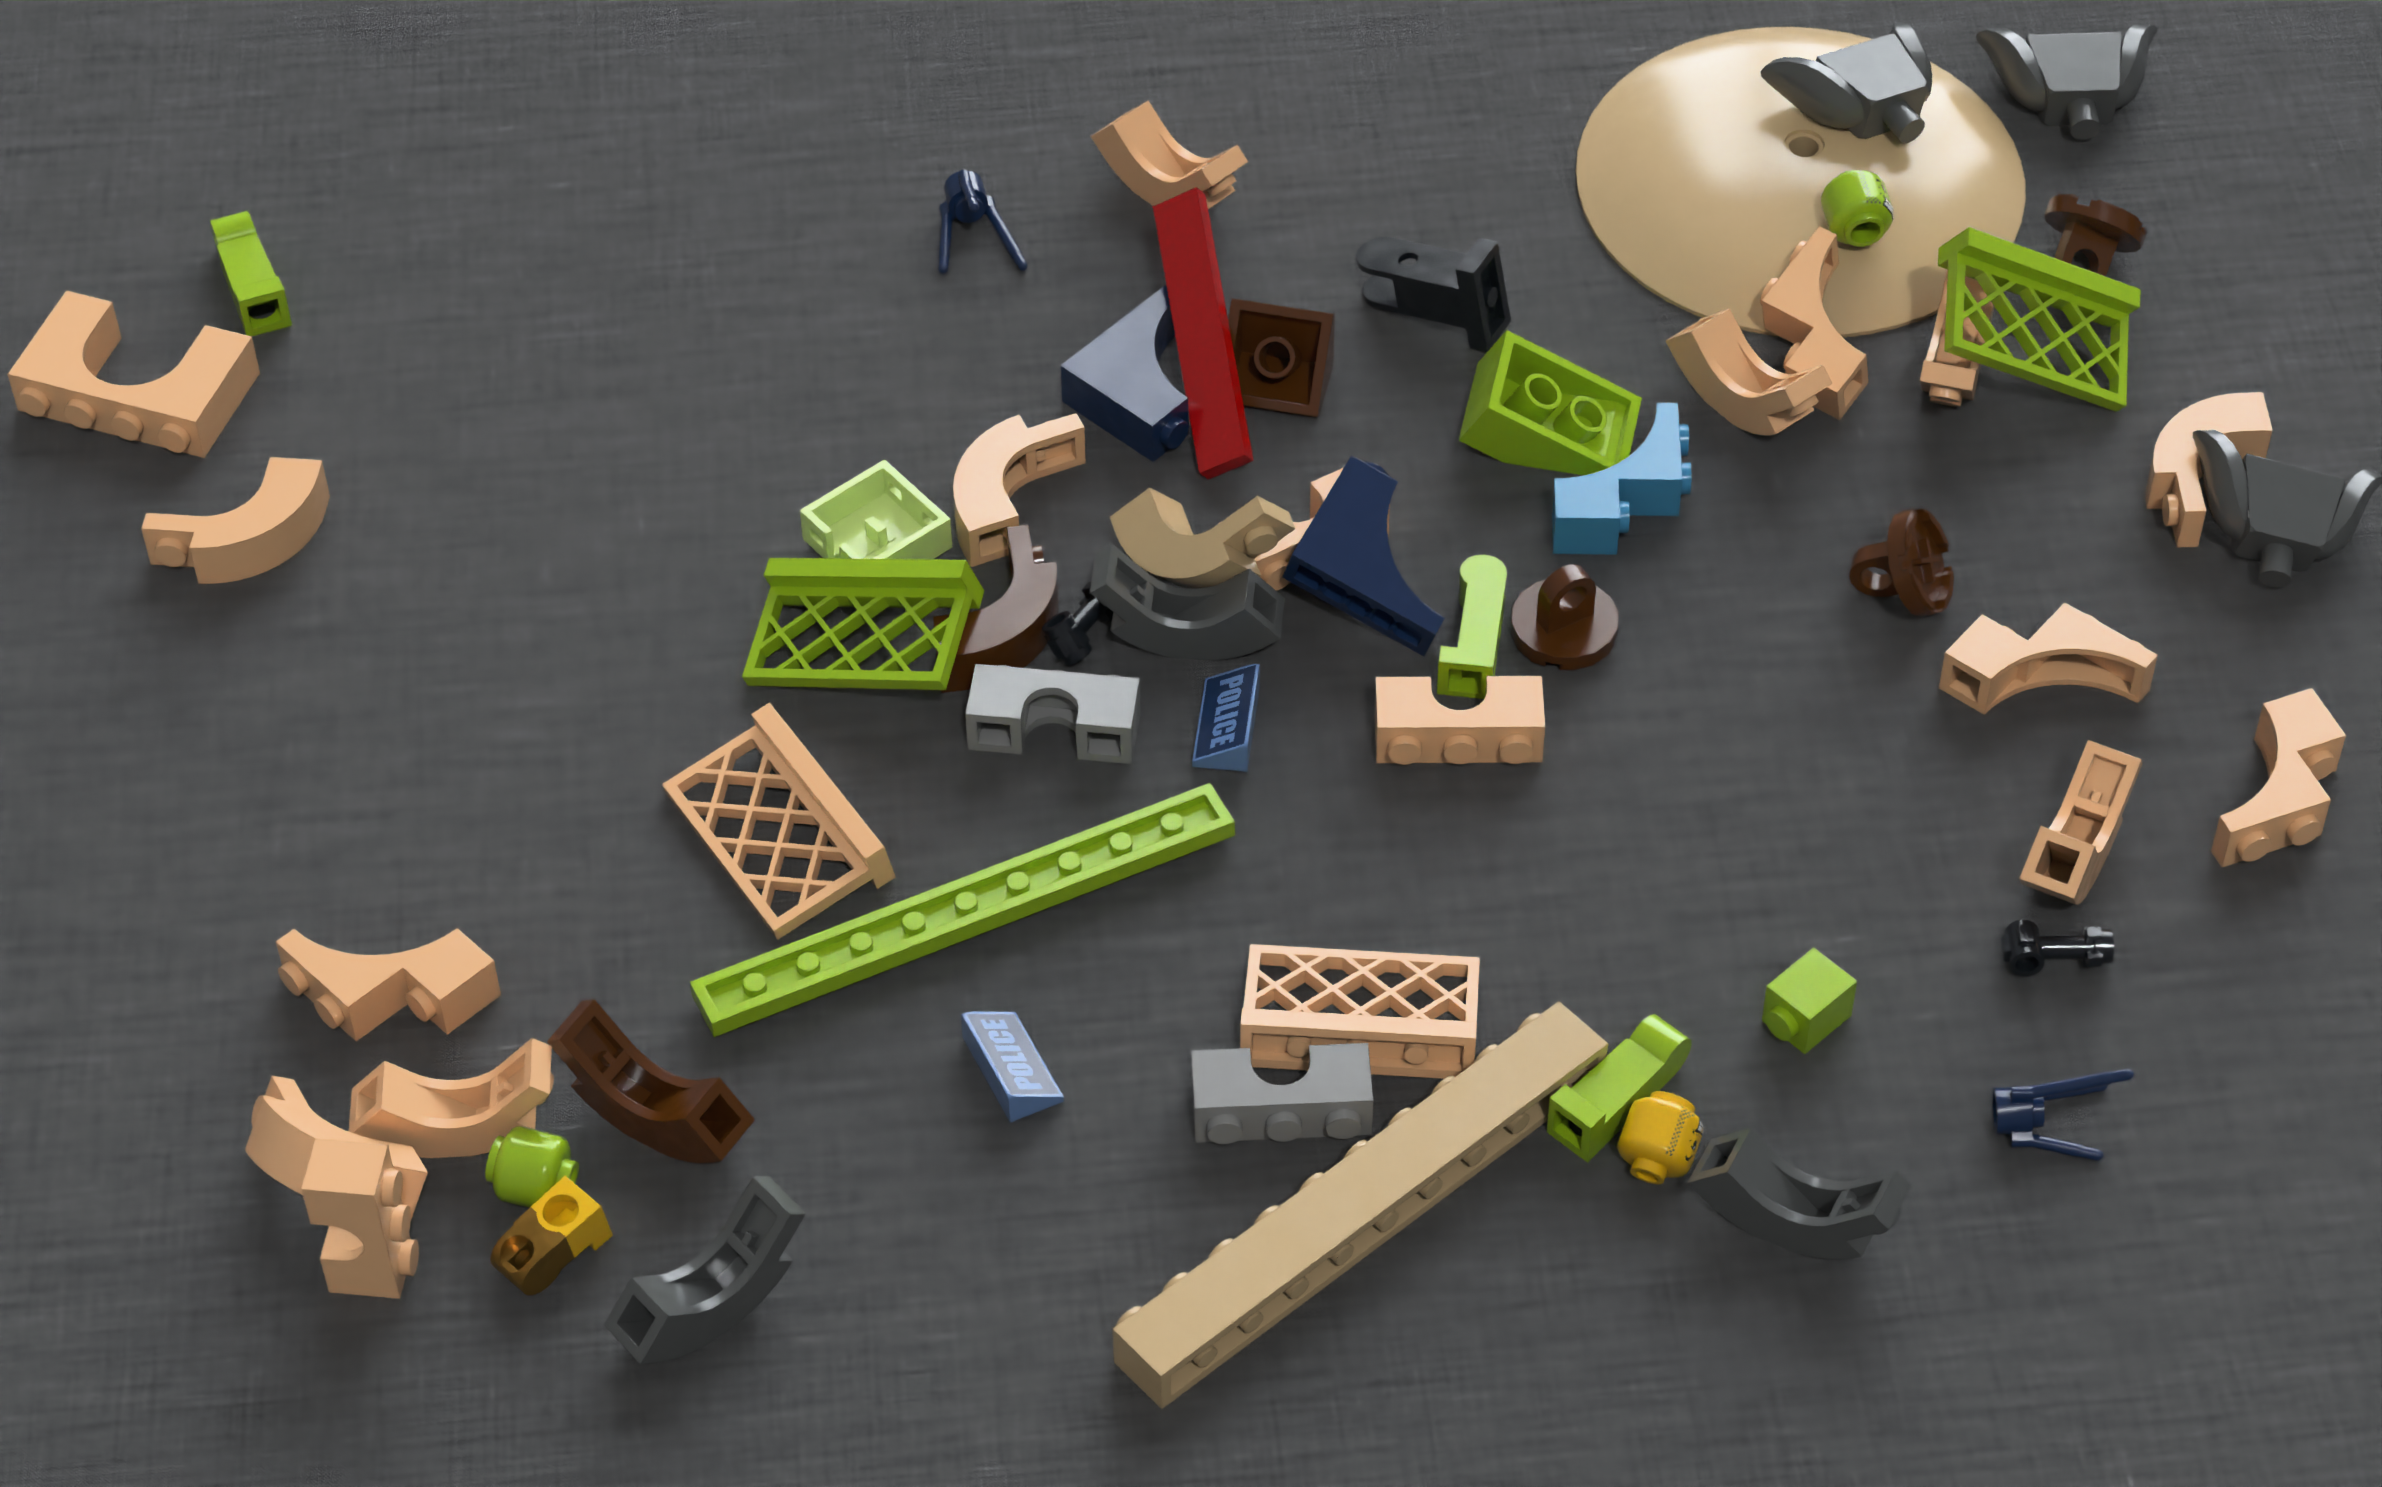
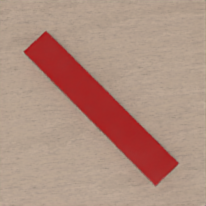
(1202, 334)

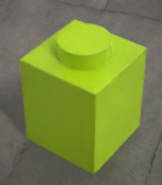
(1808, 1001)

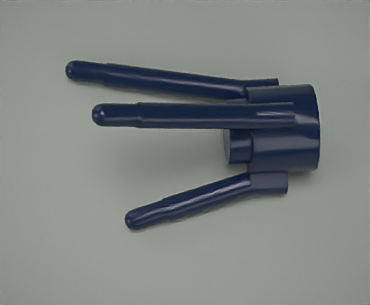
(968, 203)
(2021, 1109)

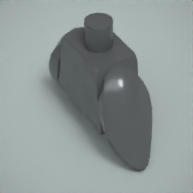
(2071, 75)
(1862, 86)
(2278, 509)

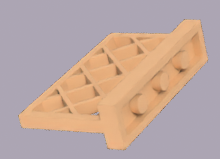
(822, 805)
(1397, 1045)

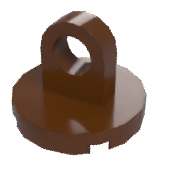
(2093, 230)
(1912, 562)
(1565, 620)

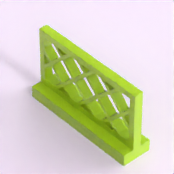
(2040, 283)
(869, 588)

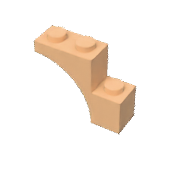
(1796, 313)
(1947, 375)
(2068, 649)
(2299, 748)
(359, 992)

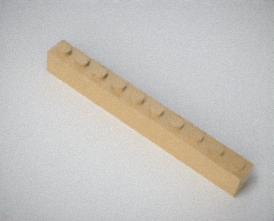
(1352, 1206)

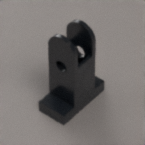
(1440, 286)

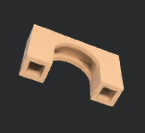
(175, 412)

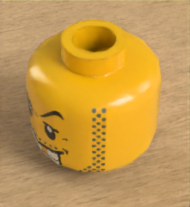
(1660, 1137)

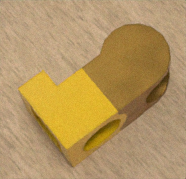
(550, 1237)

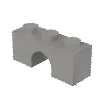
(1013, 701)
(1240, 1106)

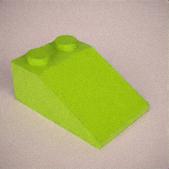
(1546, 411)

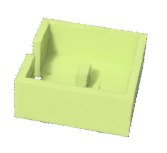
(876, 519)

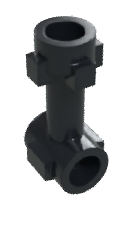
(1067, 633)
(2027, 949)

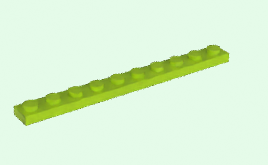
(961, 909)

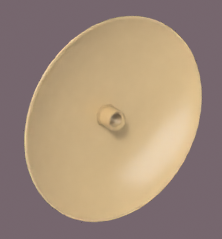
(1715, 178)

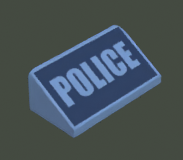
(1227, 719)
(1010, 1063)

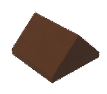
(1282, 355)

